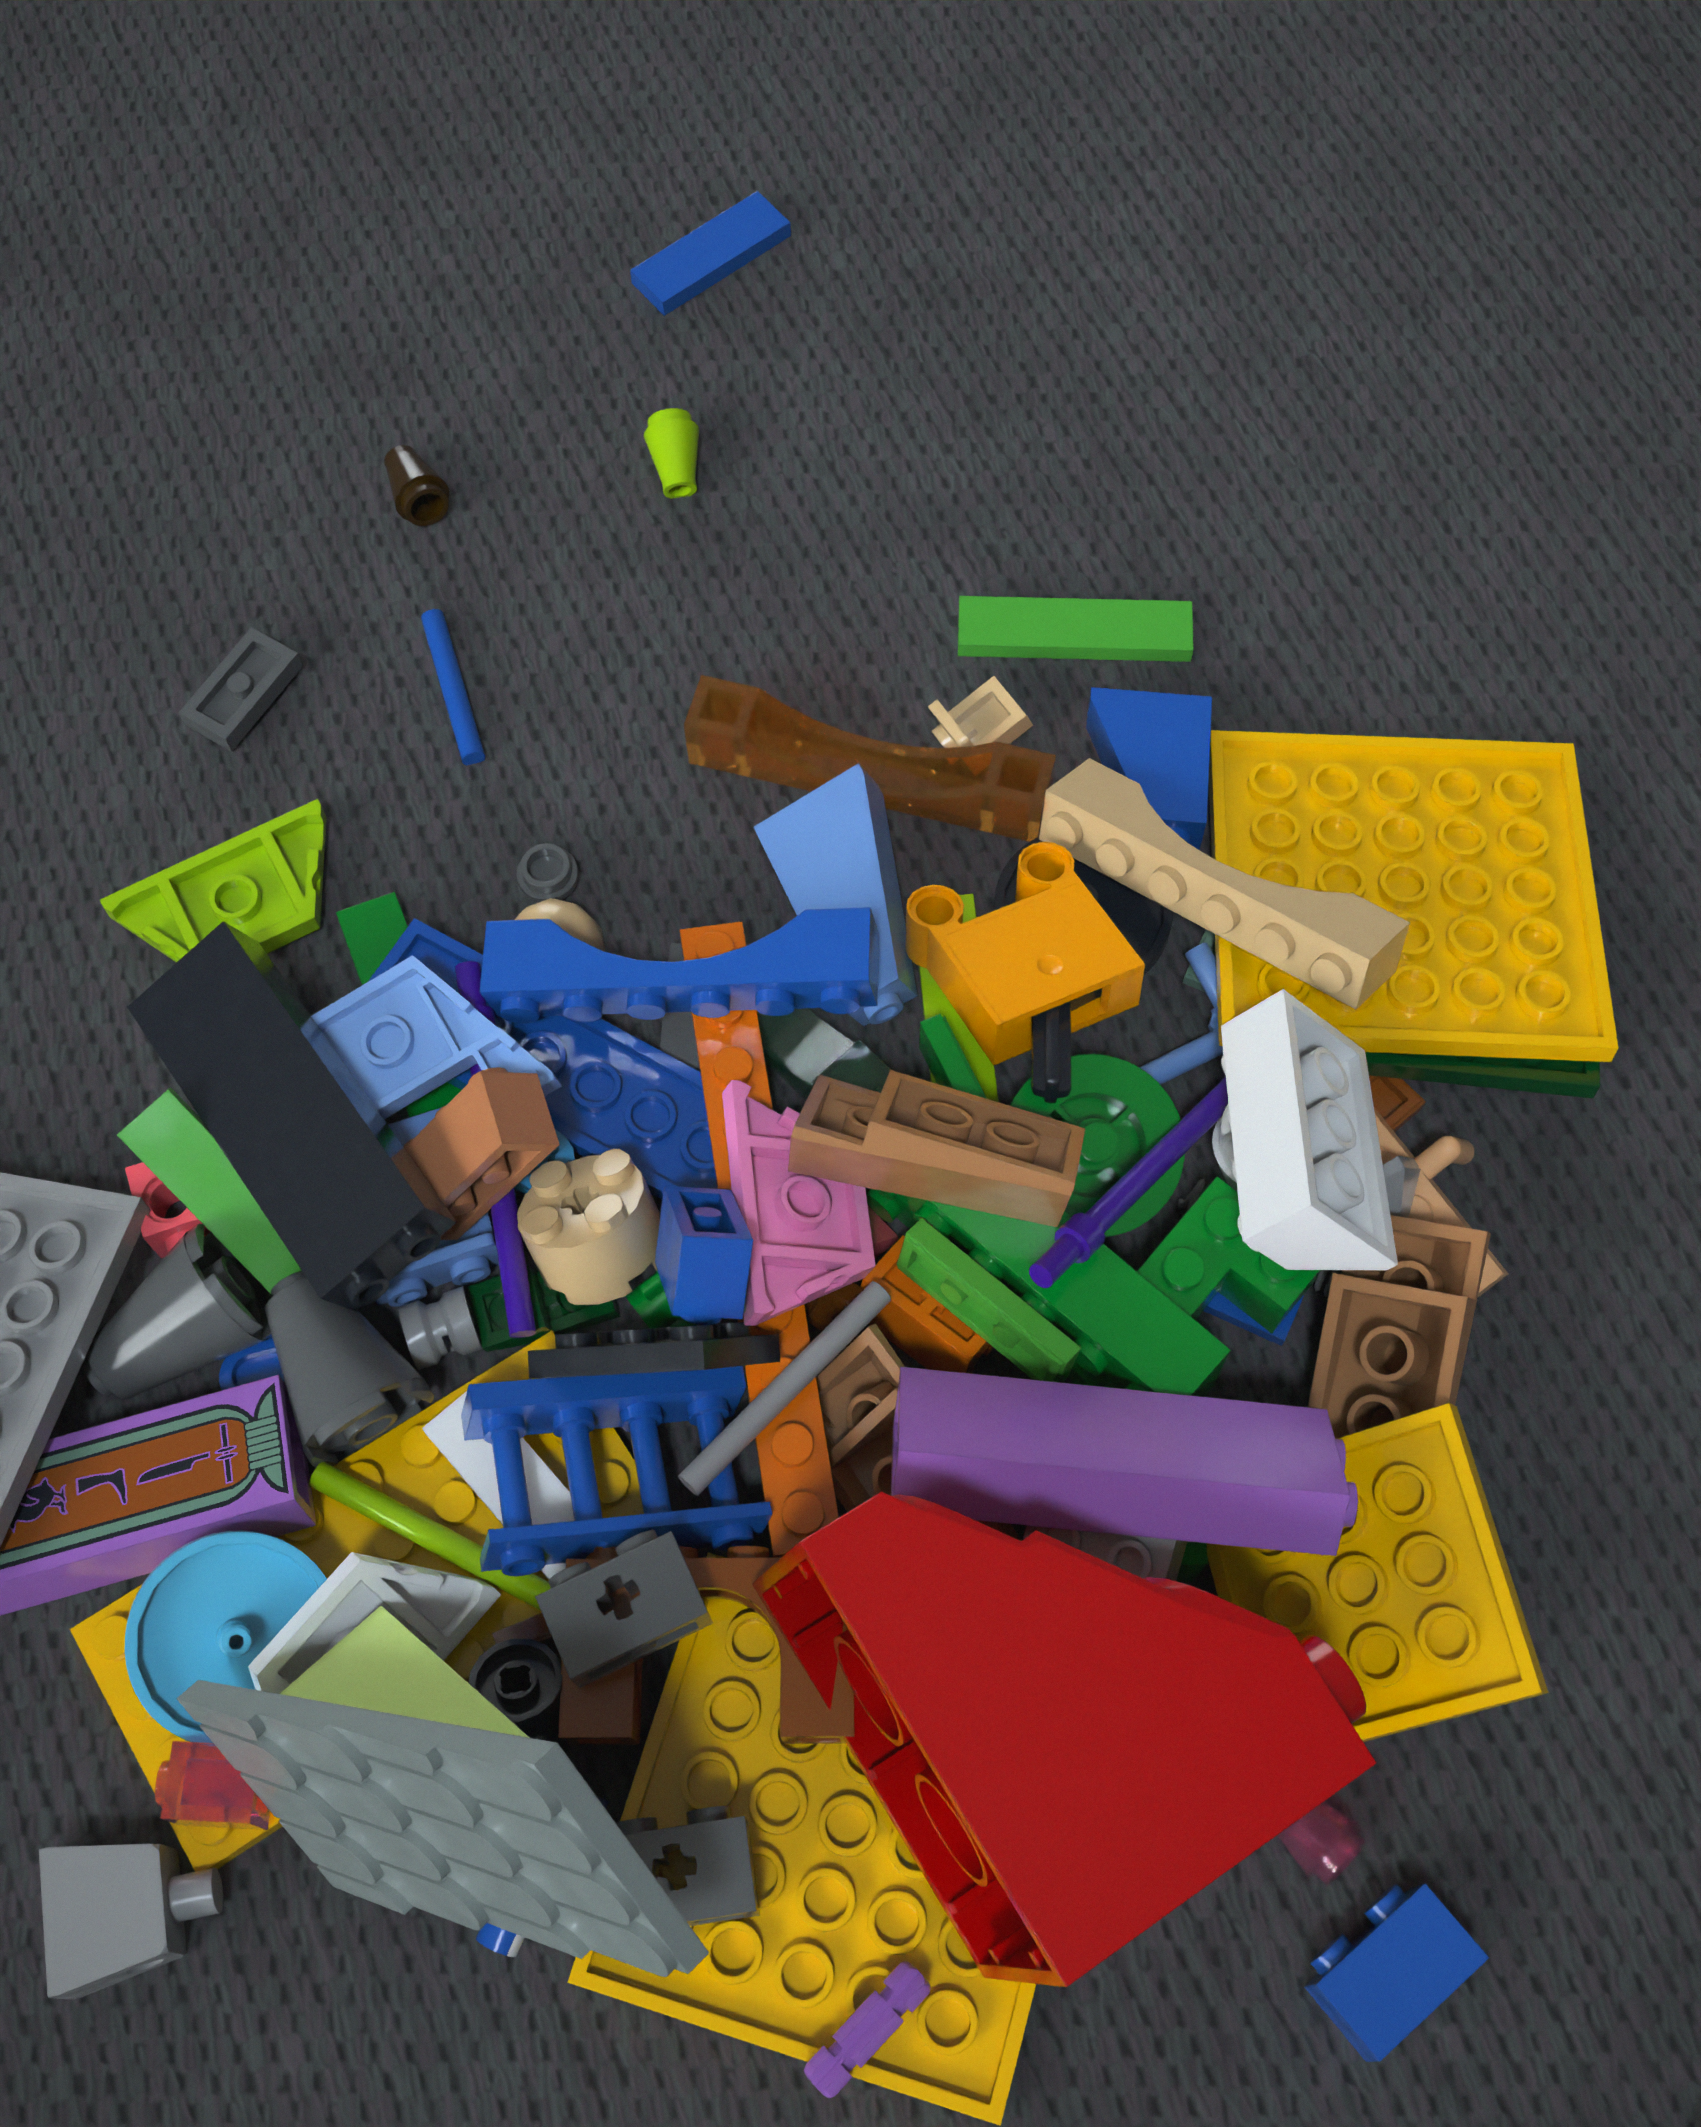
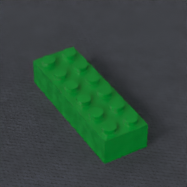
(1120, 1320)

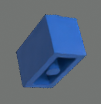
(703, 1254)
(1393, 1970)

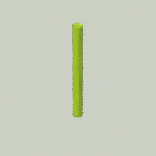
(421, 1530)

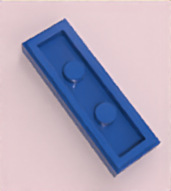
(710, 253)

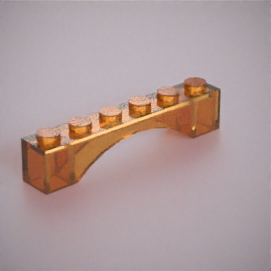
(975, 787)

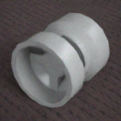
(439, 1328)

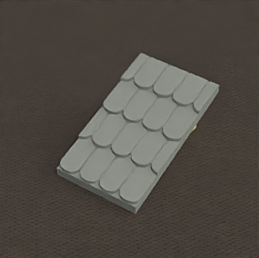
(441, 1802)

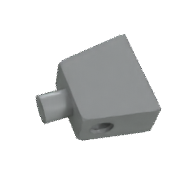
(117, 1912)

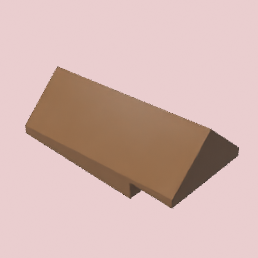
(938, 1147)
(1401, 1333)
(858, 1419)

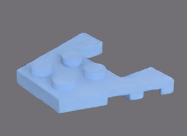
(414, 1034)

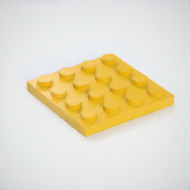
(1416, 1583)

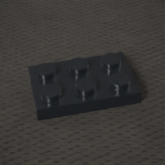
(653, 1351)

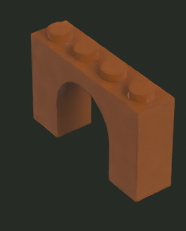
(611, 1706)

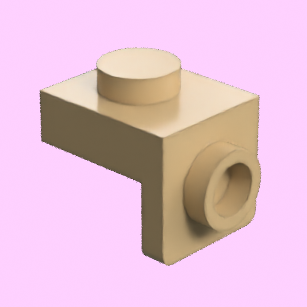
(981, 718)

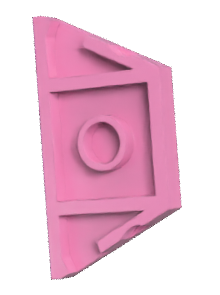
(804, 1228)

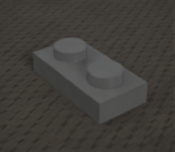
(241, 689)

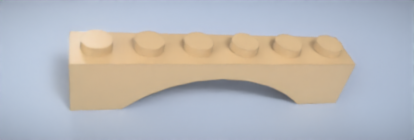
(1316, 936)

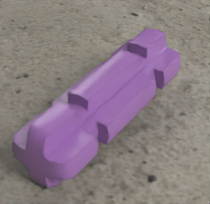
(867, 2029)

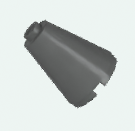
(178, 1320)
(338, 1372)

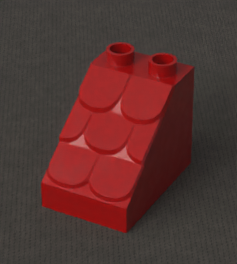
(1059, 1728)

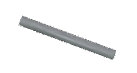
(784, 1388)

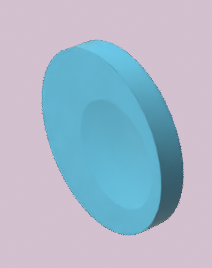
(210, 1617)

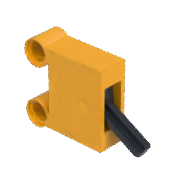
(1030, 967)

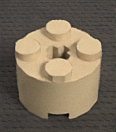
(590, 1226)

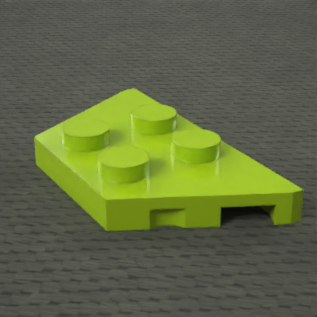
(256, 882)

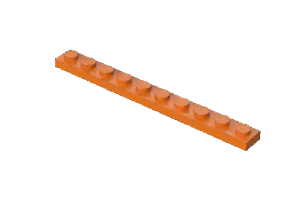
(794, 1444)

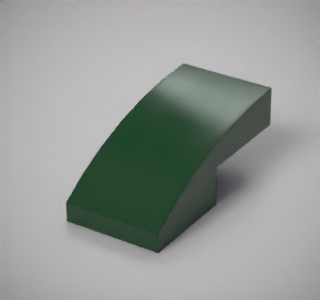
(549, 1307)

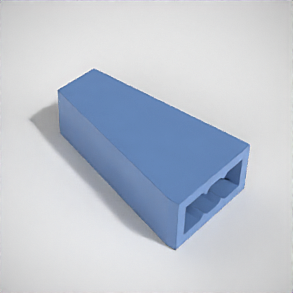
(839, 854)

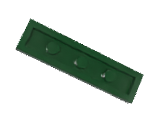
(1515, 1074)

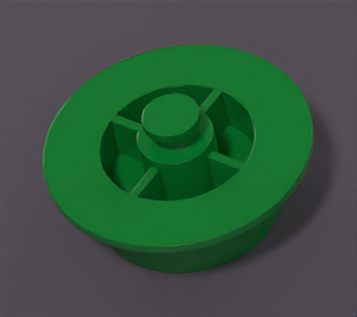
(1123, 1120)

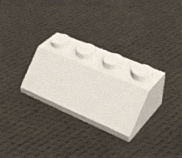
(1305, 1141)

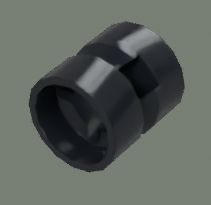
(524, 1685)

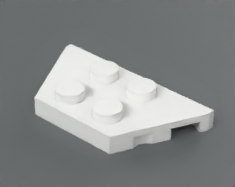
(427, 1601)

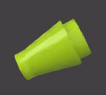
(674, 450)

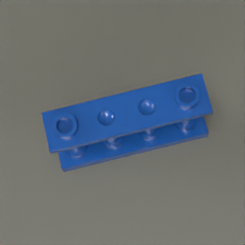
(571, 1410)

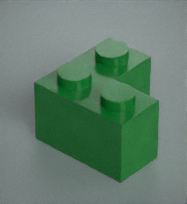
(1209, 1257)

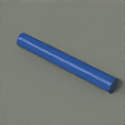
(452, 687)

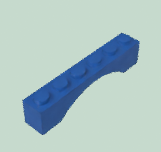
(810, 962)

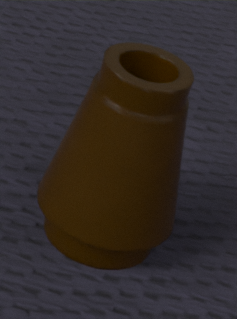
(416, 487)

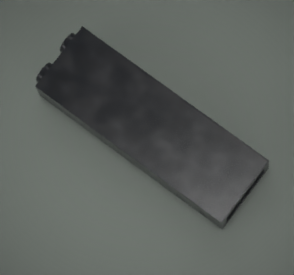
(291, 1118)

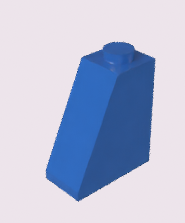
(1161, 746)

